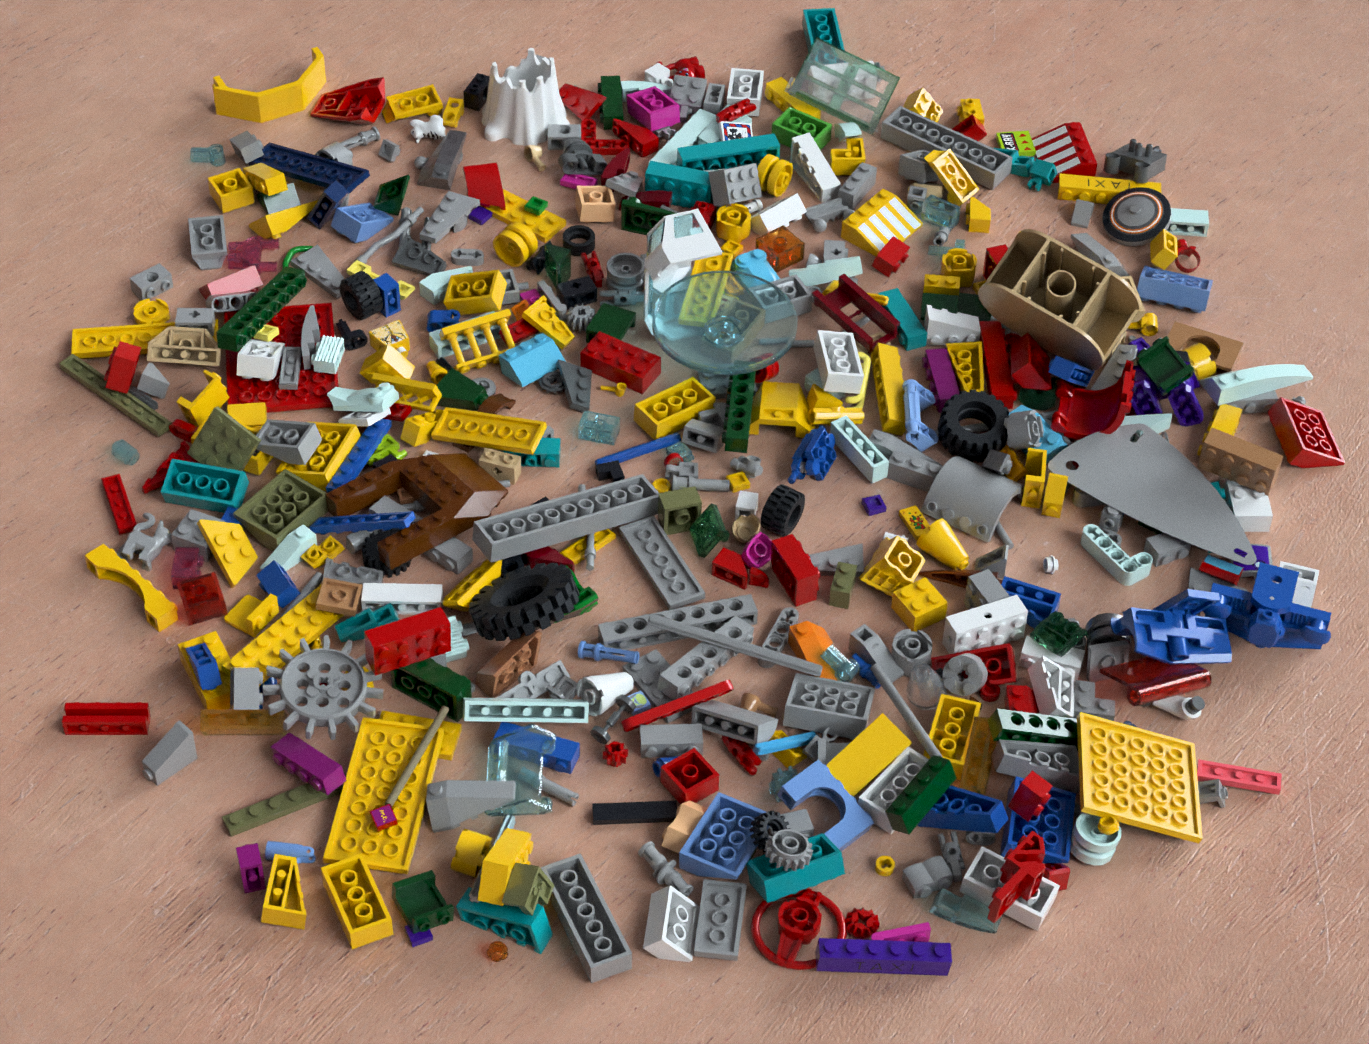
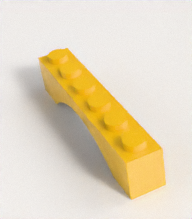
(108, 566)

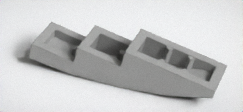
(309, 336)

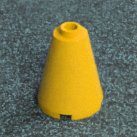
(943, 545)

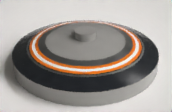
(1136, 216)

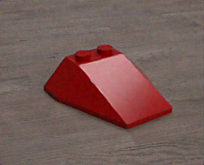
(354, 103)

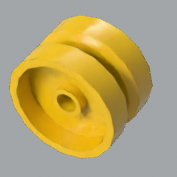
(774, 174)
(515, 244)

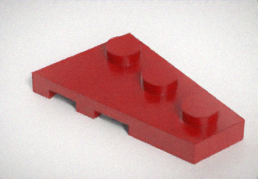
(581, 101)

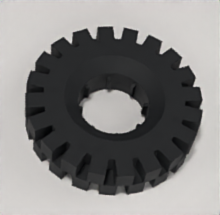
(524, 601)

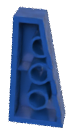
(966, 811)

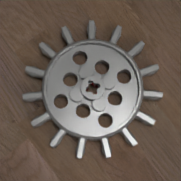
(322, 688)

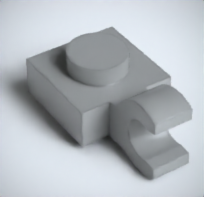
(683, 470)

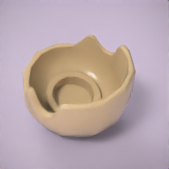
(745, 528)

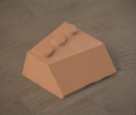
(508, 664)

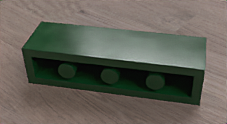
(612, 107)
(920, 794)

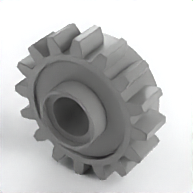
(788, 849)

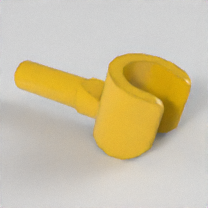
(619, 389)

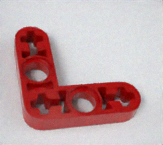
(619, 144)

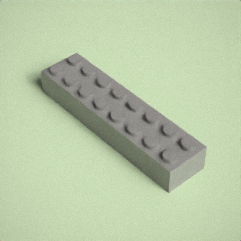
(917, 133)

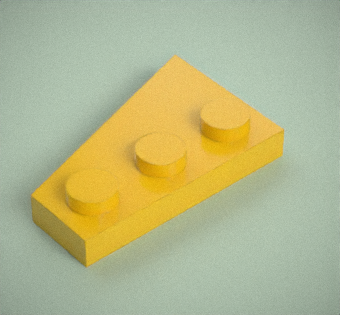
(544, 319)

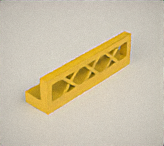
(411, 388)

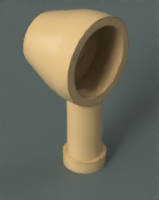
(533, 153)

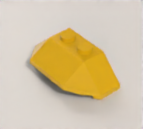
(465, 590)

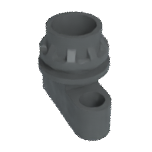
(579, 159)

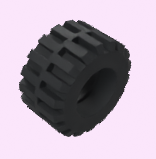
(361, 295)
(782, 510)

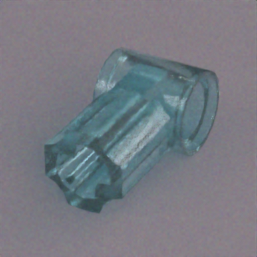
(213, 154)
(844, 667)

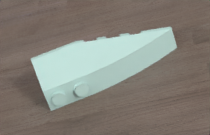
(1253, 381)

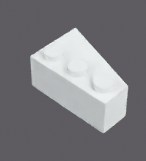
(949, 327)
(1052, 688)

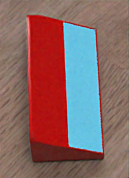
(1221, 569)

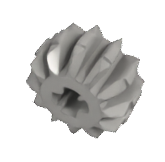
(579, 317)

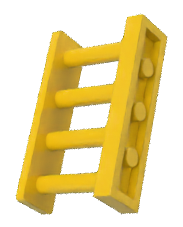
(468, 328)

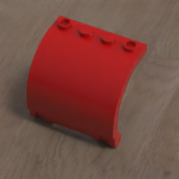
(1091, 411)

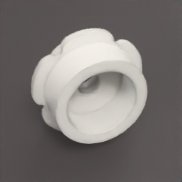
(1050, 564)

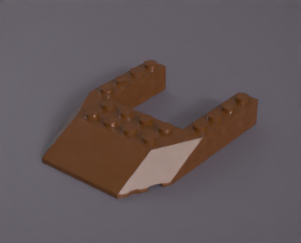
(444, 484)

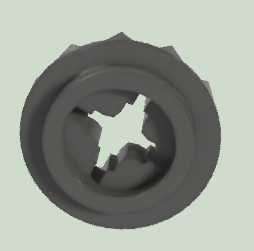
(548, 379)

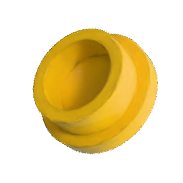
(1108, 825)

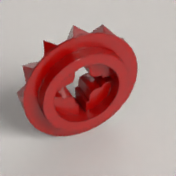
(858, 929)

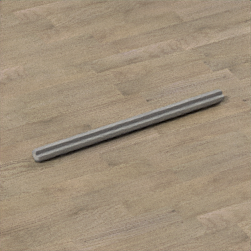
(735, 645)

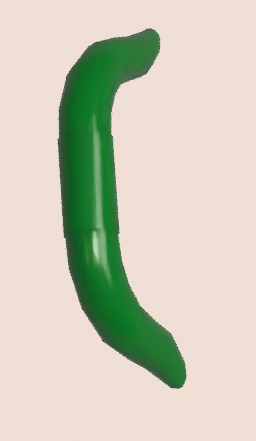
(291, 252)

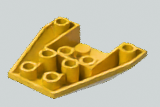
(780, 405)

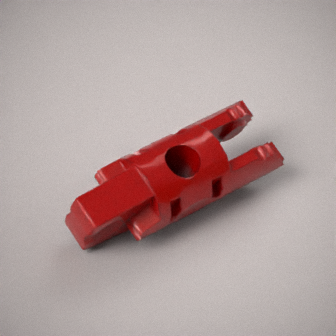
(735, 111)
(593, 268)
(742, 753)

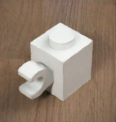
(658, 74)

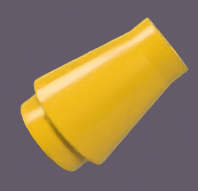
(435, 371)

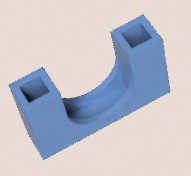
(818, 781)

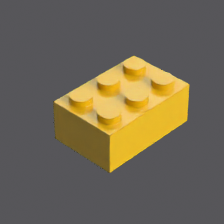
(475, 292)

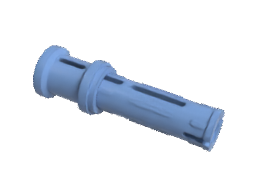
(600, 652)

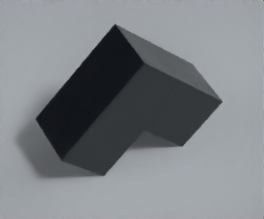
(610, 470)

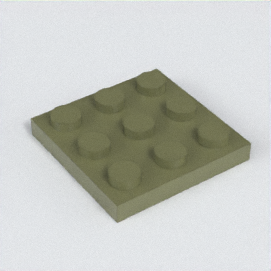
(223, 442)

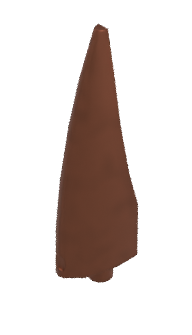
(953, 576)

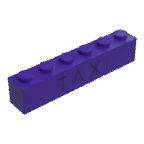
(883, 956)

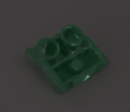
(1039, 399)
(1058, 633)

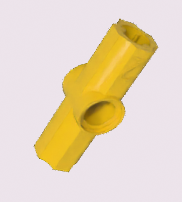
(830, 414)

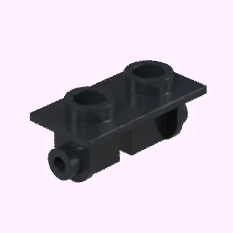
(538, 262)

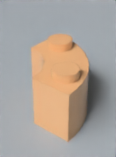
(680, 829)

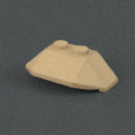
(184, 346)

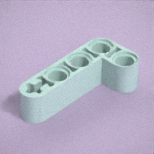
(1122, 567)

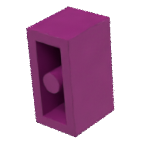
(250, 868)

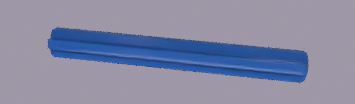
(641, 449)

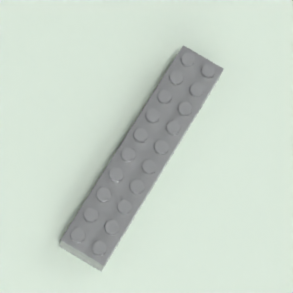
(565, 518)

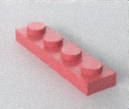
(1239, 776)

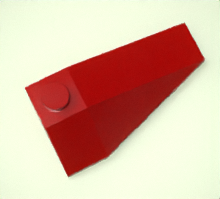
(997, 659)

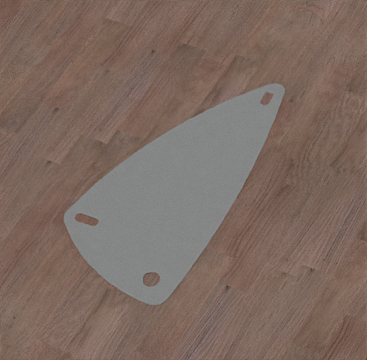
(1154, 487)

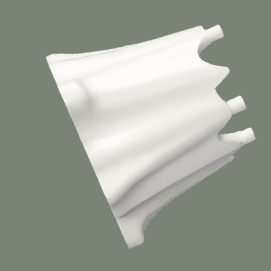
(523, 102)

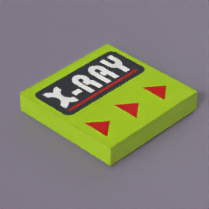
(1016, 141)

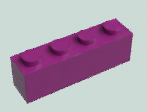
(940, 376)
(308, 763)

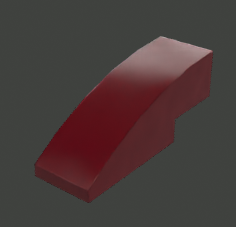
(617, 166)
(653, 198)

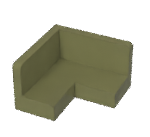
(527, 887)

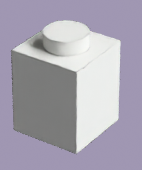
(746, 504)

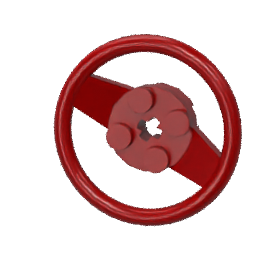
(797, 925)

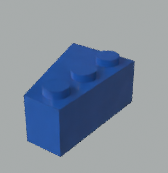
(1037, 600)

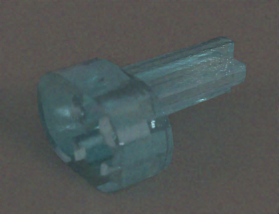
(939, 251)

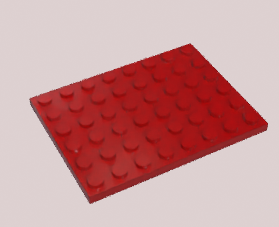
(312, 385)

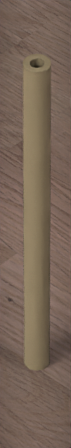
(417, 756)

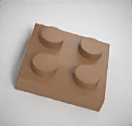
(339, 597)

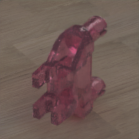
(249, 254)

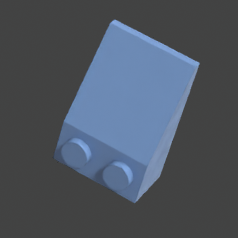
(360, 221)

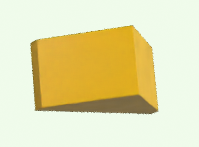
(821, 399)

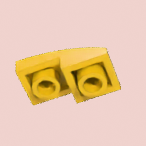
(317, 555)

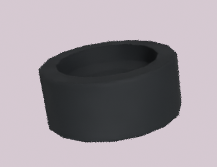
(579, 231)

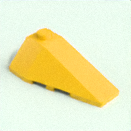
(277, 223)

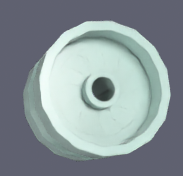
(1090, 844)

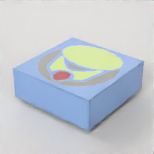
(641, 702)

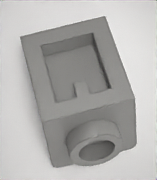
(1212, 791)

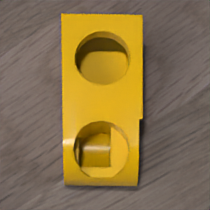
(452, 114)

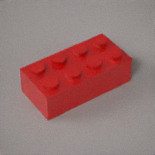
(621, 362)
(407, 641)

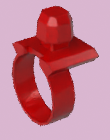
(1183, 249)

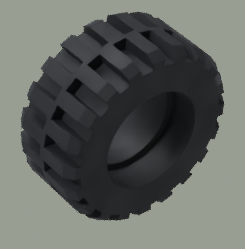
(975, 406)

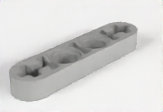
(781, 638)

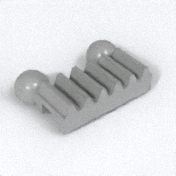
(823, 212)

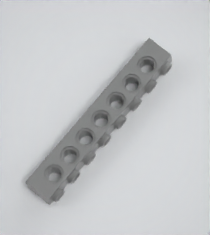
(637, 633)

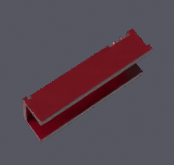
(848, 293)

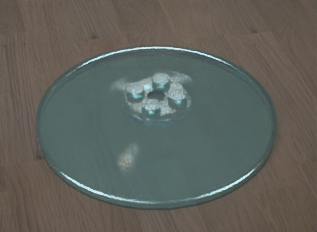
(750, 310)

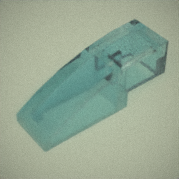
(963, 911)

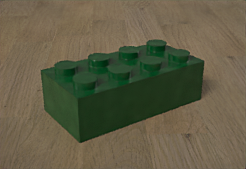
(433, 686)

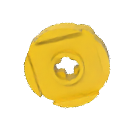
(158, 308)

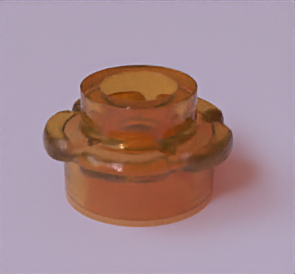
(497, 946)

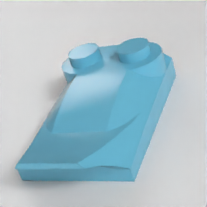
(756, 264)
(1050, 441)

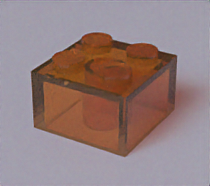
(781, 247)

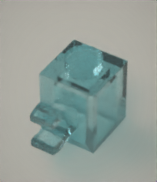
(779, 779)

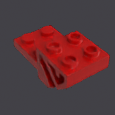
(1020, 874)

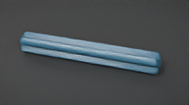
(783, 743)

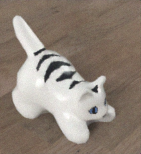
(432, 129)

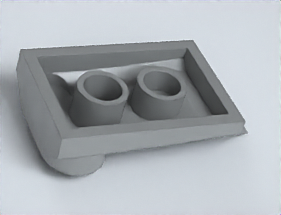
(208, 241)

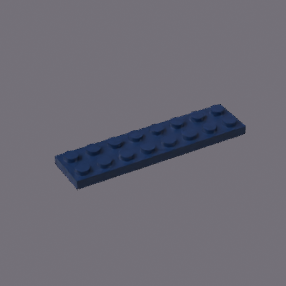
(311, 167)

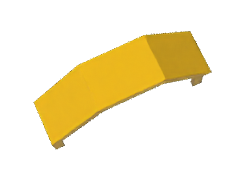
(272, 102)

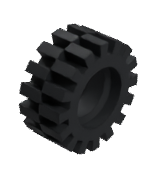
(759, 827)

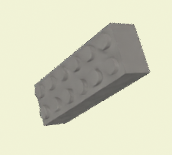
(587, 919)

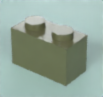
(843, 585)

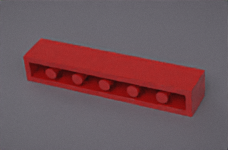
(996, 363)

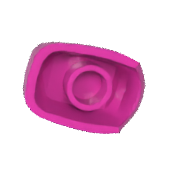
(757, 551)

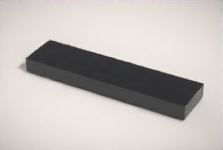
(634, 812)

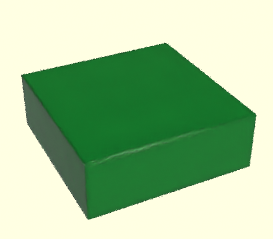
(536, 205)

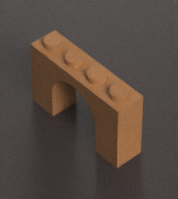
(1224, 349)

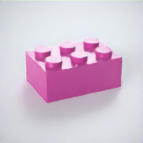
(653, 108)

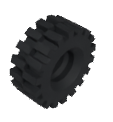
(371, 554)

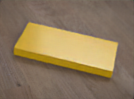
(868, 755)

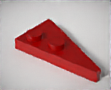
(158, 480)

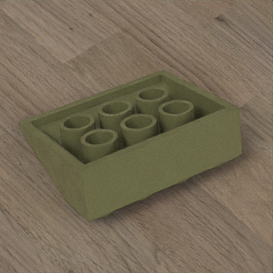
(281, 509)

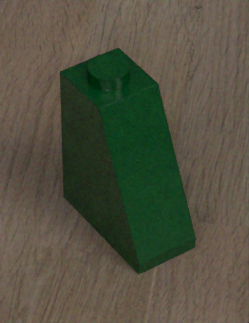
(460, 392)

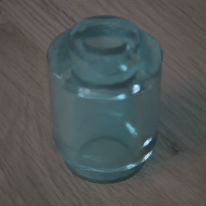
(125, 452)

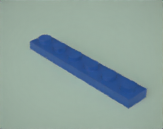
(360, 454)
(363, 522)

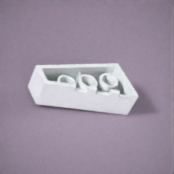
(814, 168)

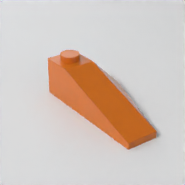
(809, 643)

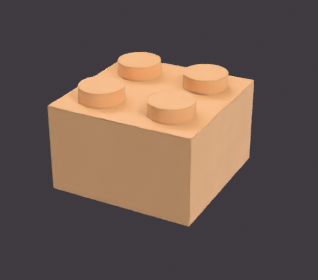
(595, 204)

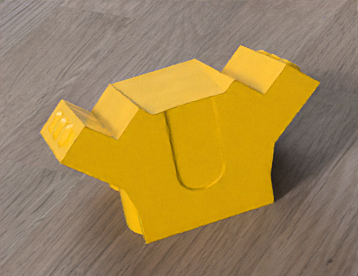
(892, 566)

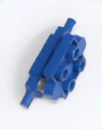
(813, 455)

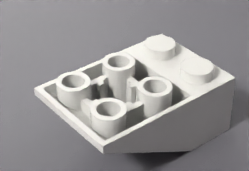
(1305, 583)

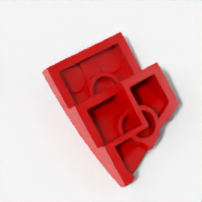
(485, 184)

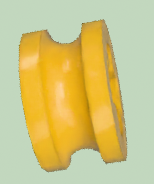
(887, 871)

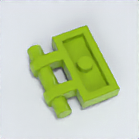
(386, 447)

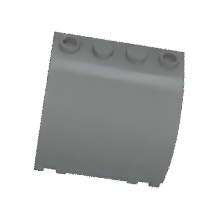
(970, 497)

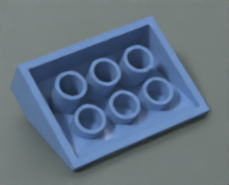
(1174, 289)
(721, 840)

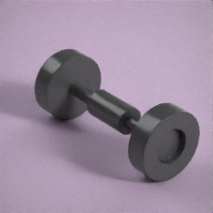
(601, 734)

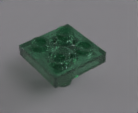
(708, 530)

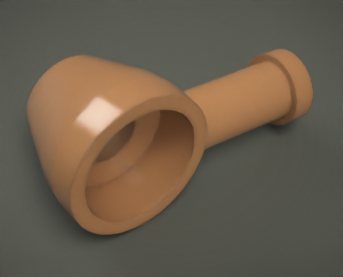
(753, 703)

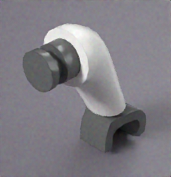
(1181, 706)

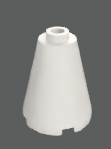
(603, 690)

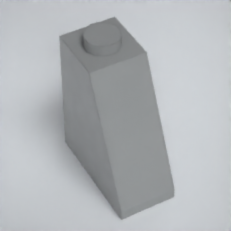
(170, 754)

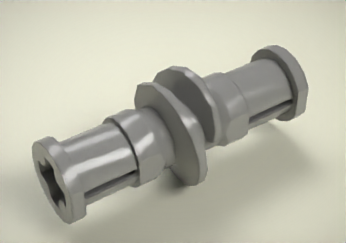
(664, 870)

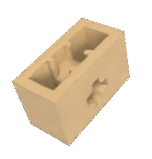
(501, 465)

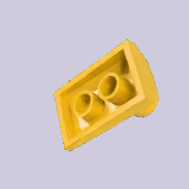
(412, 103)
(952, 175)

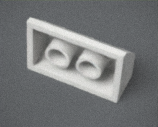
(777, 215)
(671, 925)

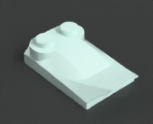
(364, 400)

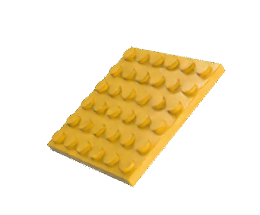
(1138, 777)

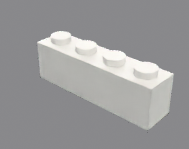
(405, 598)

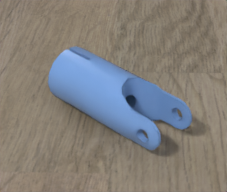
(289, 849)

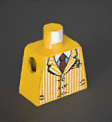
(391, 334)

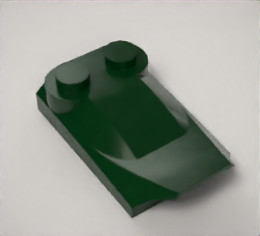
(640, 217)

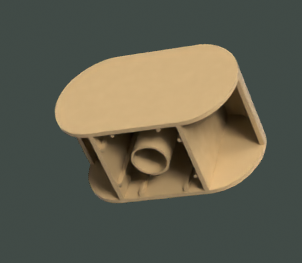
(1060, 299)

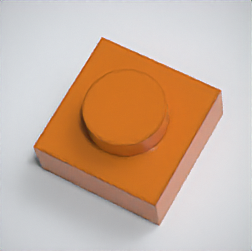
(519, 308)

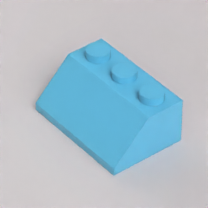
(530, 360)

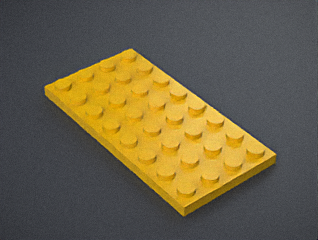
(375, 767)

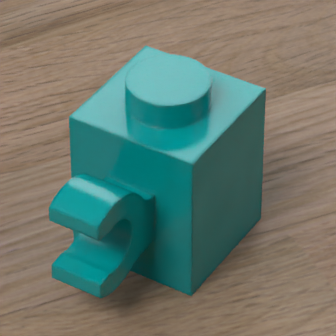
(1041, 173)

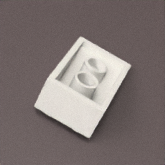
(259, 359)

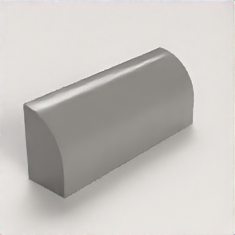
(734, 721)

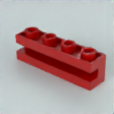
(106, 718)

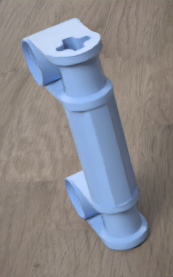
(915, 401)

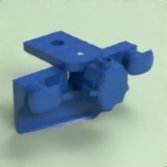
(1268, 614)
(1175, 632)

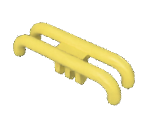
(860, 398)

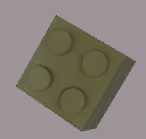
(678, 509)

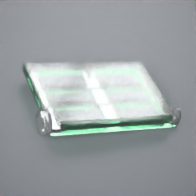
(843, 85)

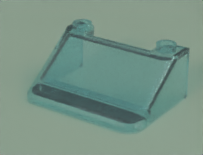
(520, 759)

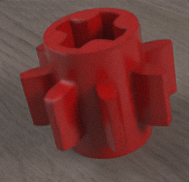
(615, 754)

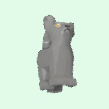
(145, 545)

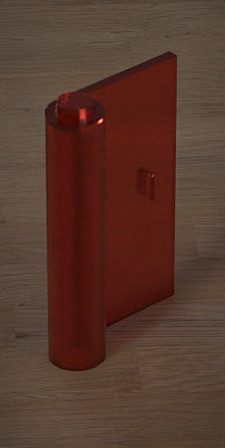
(1154, 680)

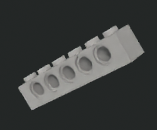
(702, 661)

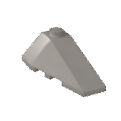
(1095, 251)
(459, 800)

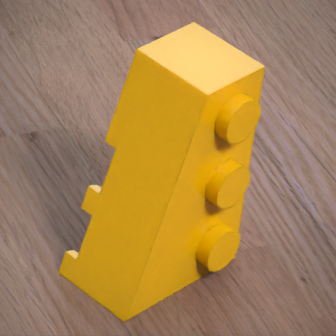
(284, 896)

